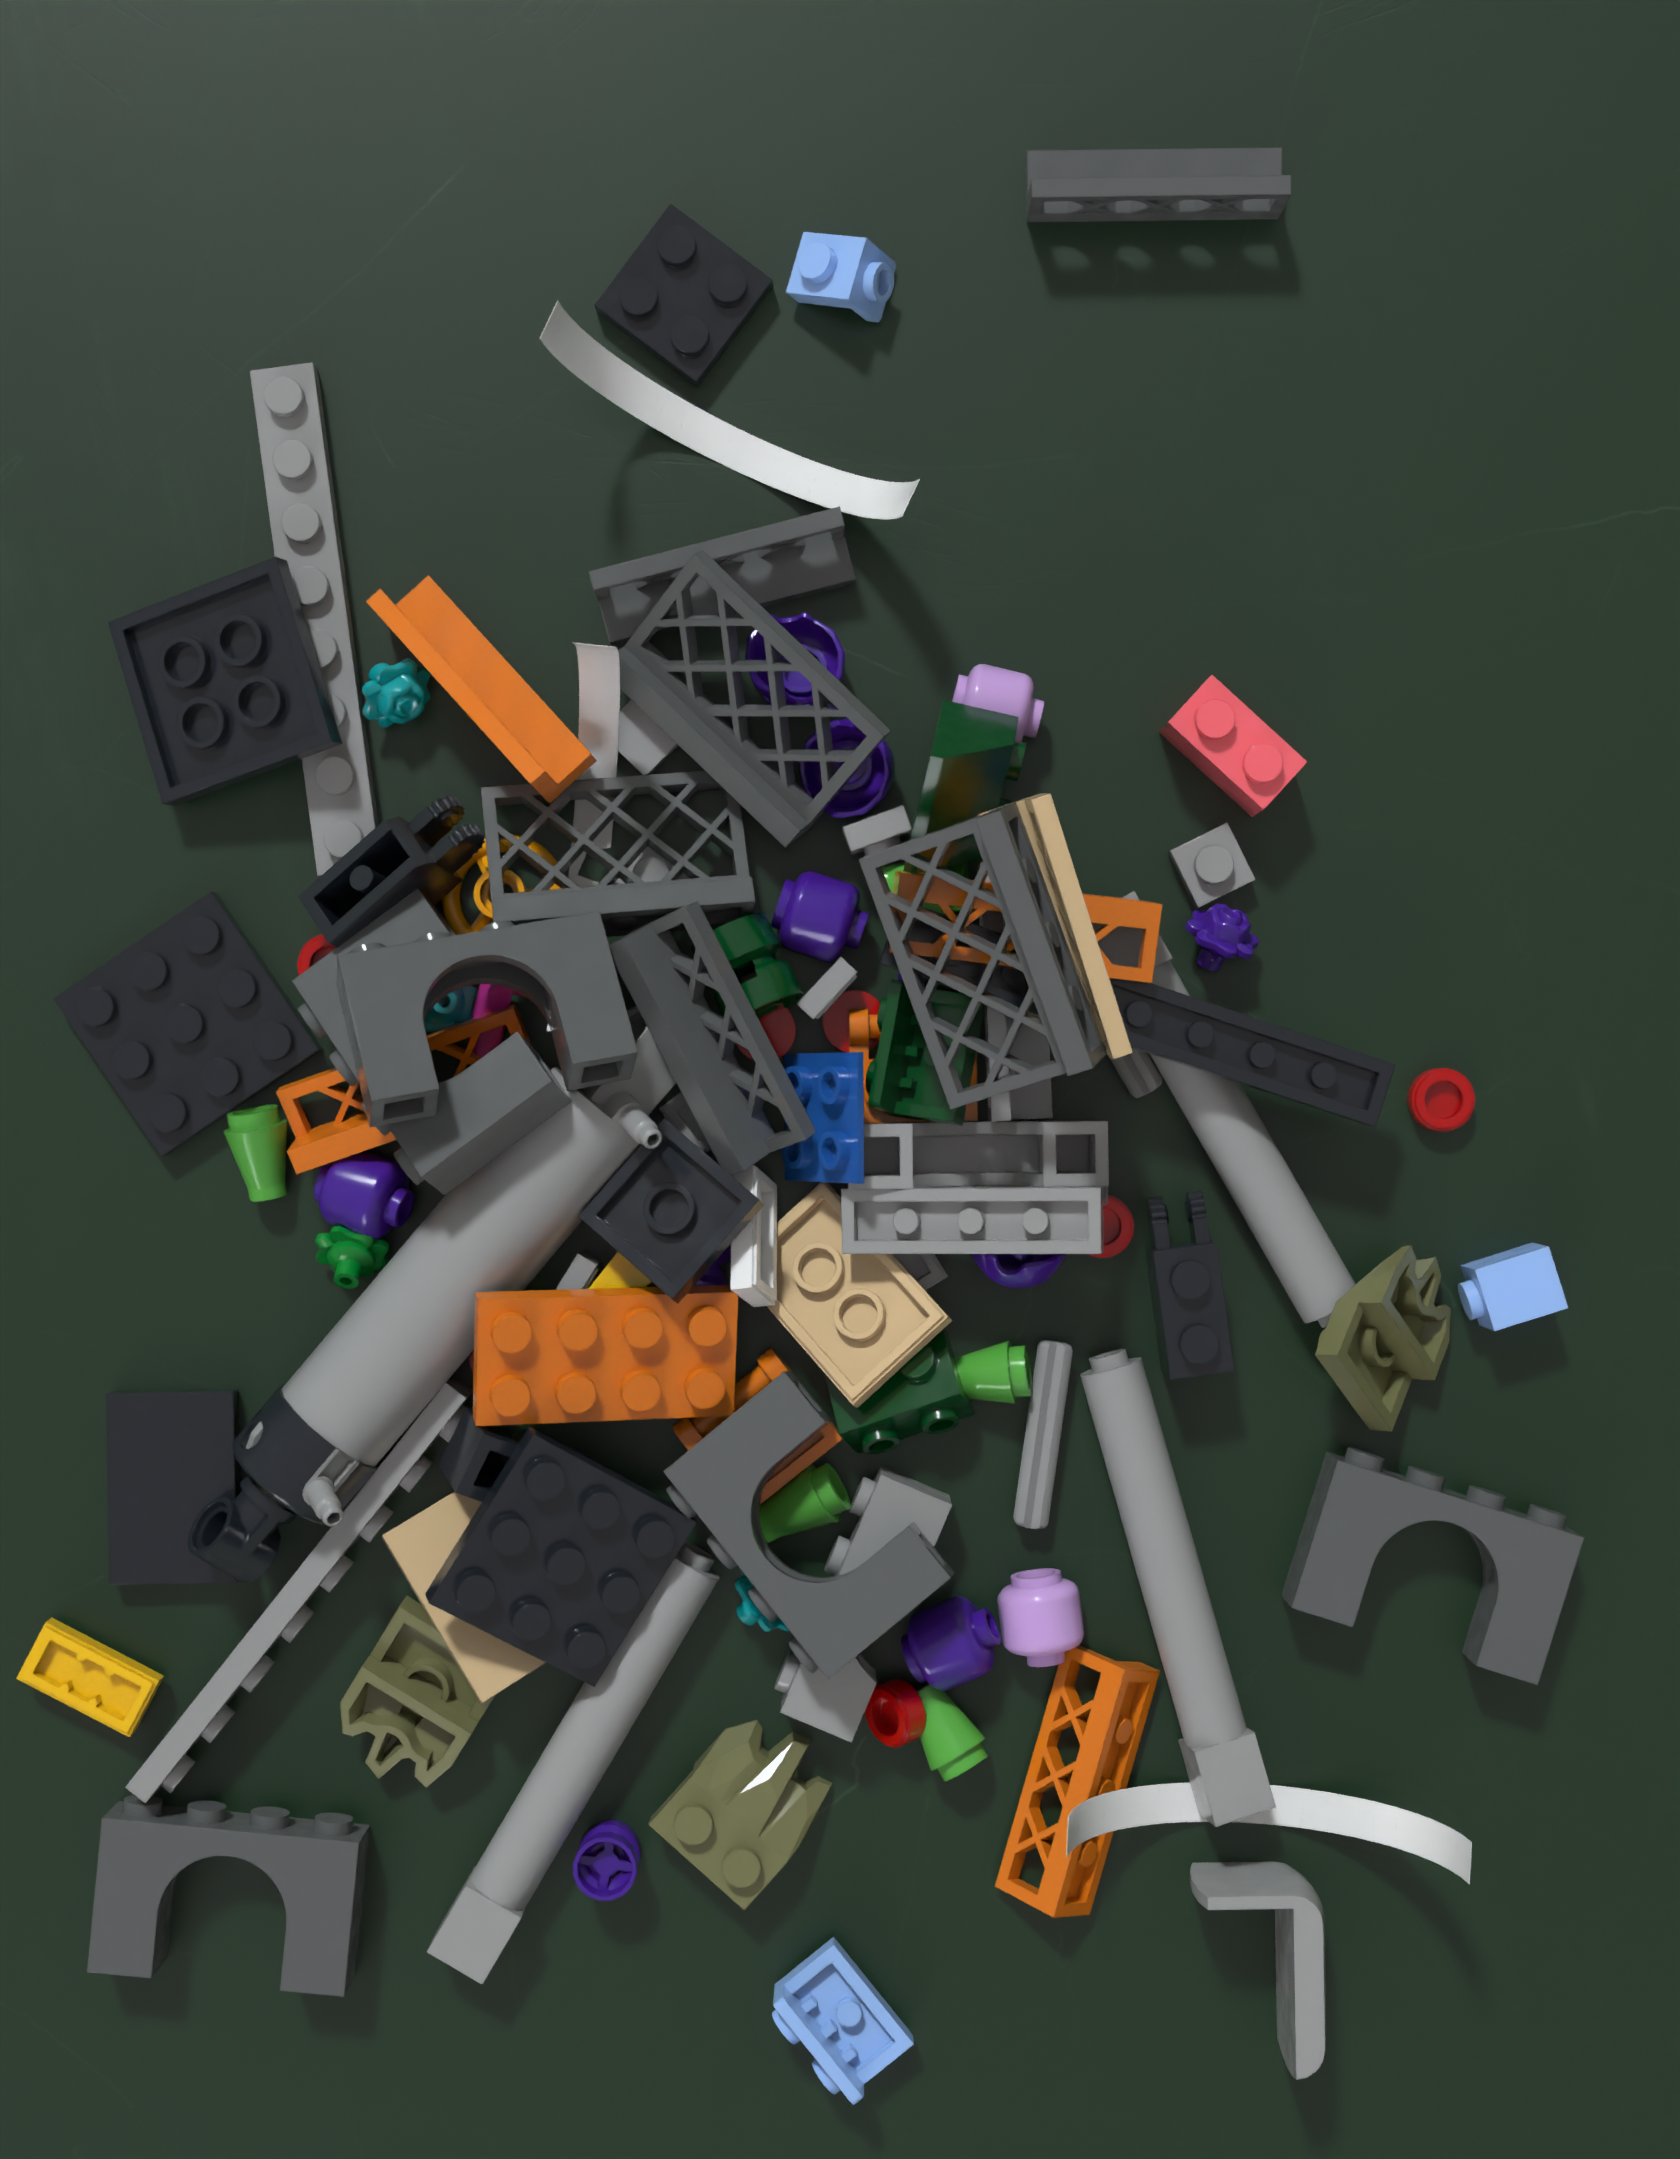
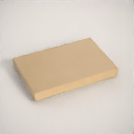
(848, 1311)
(420, 1551)

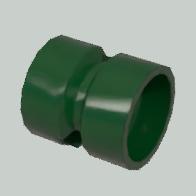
(752, 947)

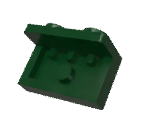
(903, 1074)
(915, 1400)

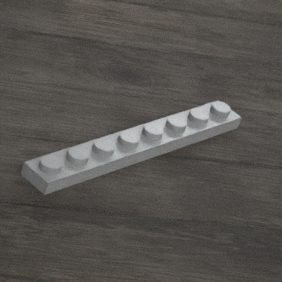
(309, 539)
(288, 1610)

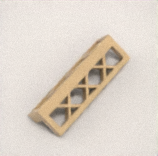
(1067, 898)

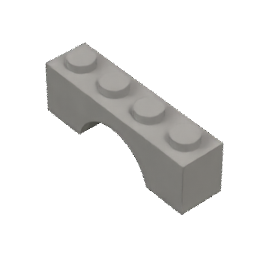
(985, 1154)
(883, 1512)

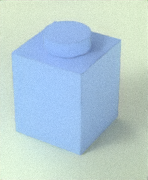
(1511, 1287)

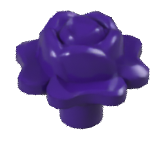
(1221, 935)

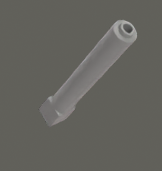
(1247, 1160)
(1216, 1743)
(569, 1772)

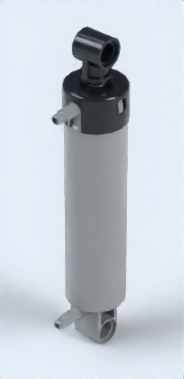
(416, 1318)

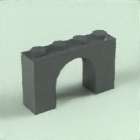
(553, 962)
(478, 1109)
(724, 1486)
(1523, 1555)
(311, 1861)

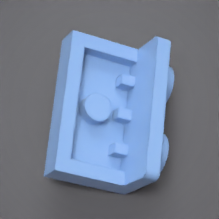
(839, 2020)

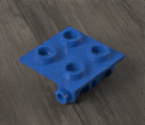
(834, 1100)

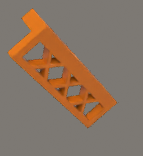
(486, 687)
(1101, 909)
(352, 1133)
(1102, 1766)

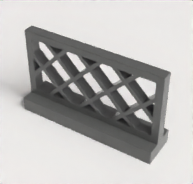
(724, 745)
(636, 902)
(1036, 939)

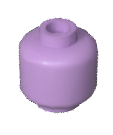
(1004, 693)
(1040, 1616)

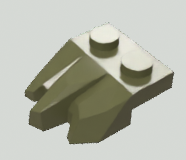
(1386, 1336)
(412, 1698)
(742, 1810)

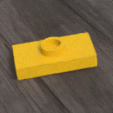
(90, 1677)

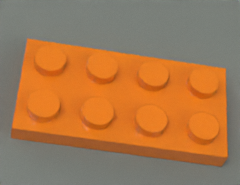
(603, 1355)

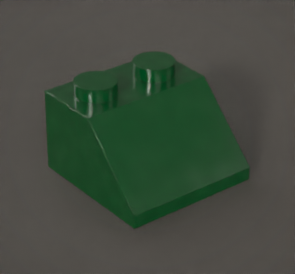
(965, 775)

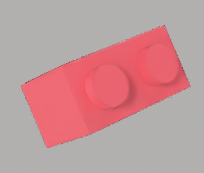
(1233, 746)

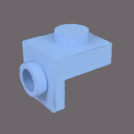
(842, 274)

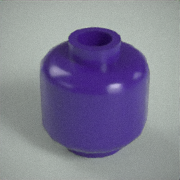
(819, 916)
(364, 1194)
(950, 1643)

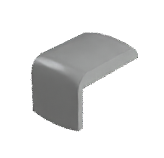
(1297, 1944)

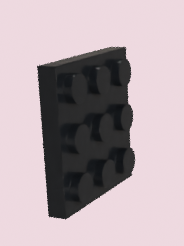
(225, 682)
(188, 1024)
(560, 1557)

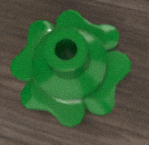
(350, 1255)

